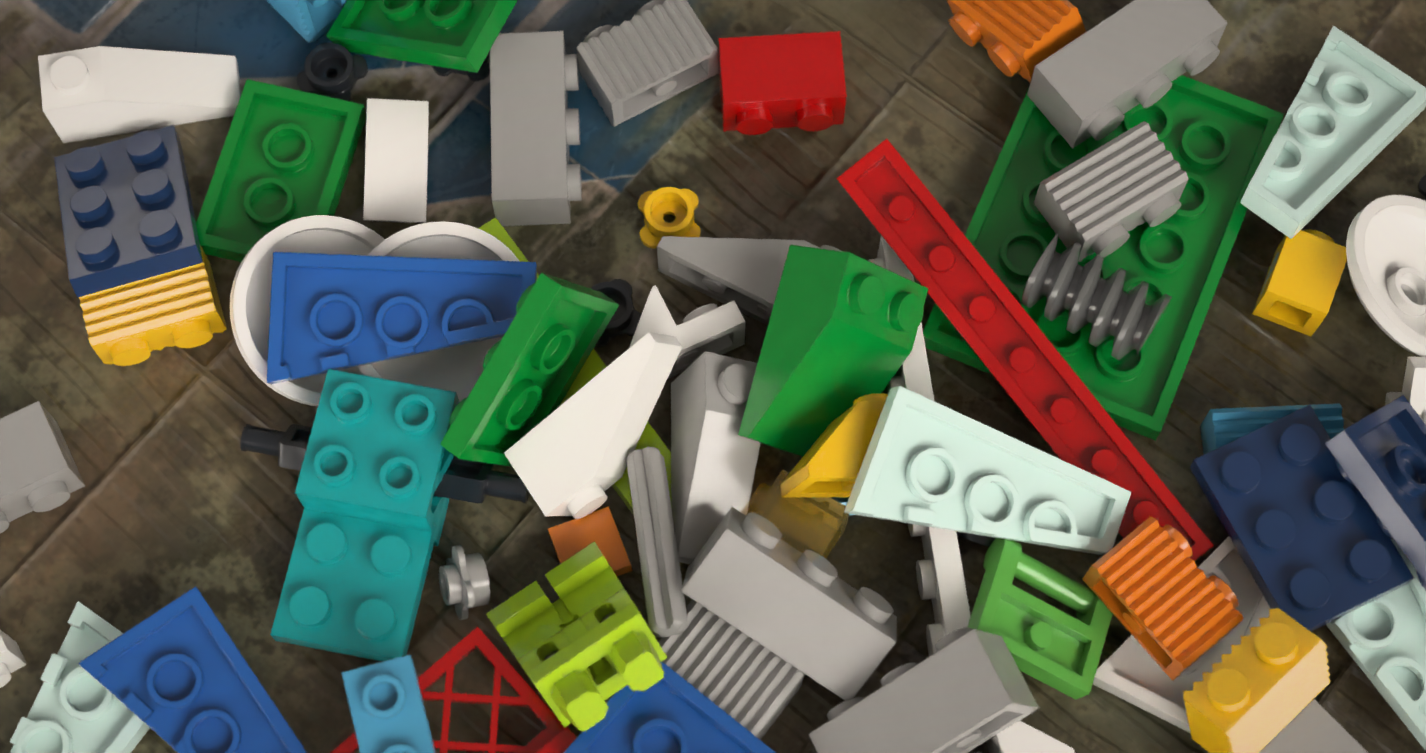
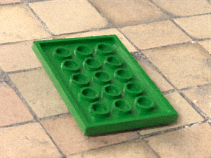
(1219, 147)

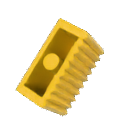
(154, 313)
(1257, 686)

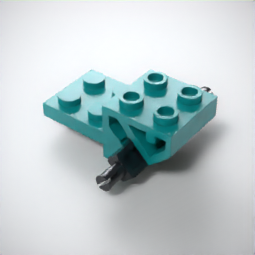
(372, 511)

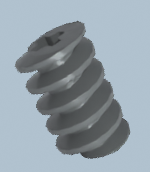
(1093, 299)

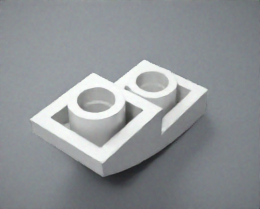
(396, 161)

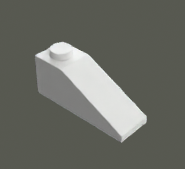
(134, 90)
(587, 439)

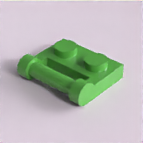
(1039, 636)

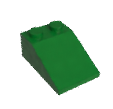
(830, 338)

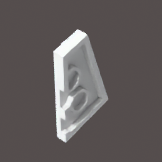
(1142, 682)

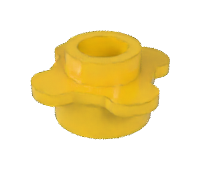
(665, 201)

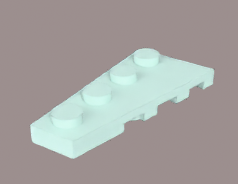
(1331, 132)
(969, 478)
(1390, 648)
(74, 708)

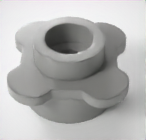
(464, 581)

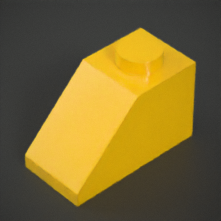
(838, 453)

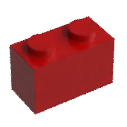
(782, 82)

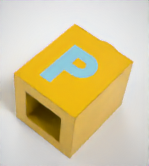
(1301, 281)

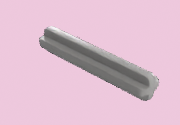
(656, 542)

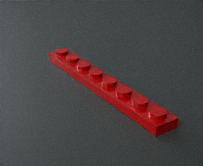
(1008, 339)

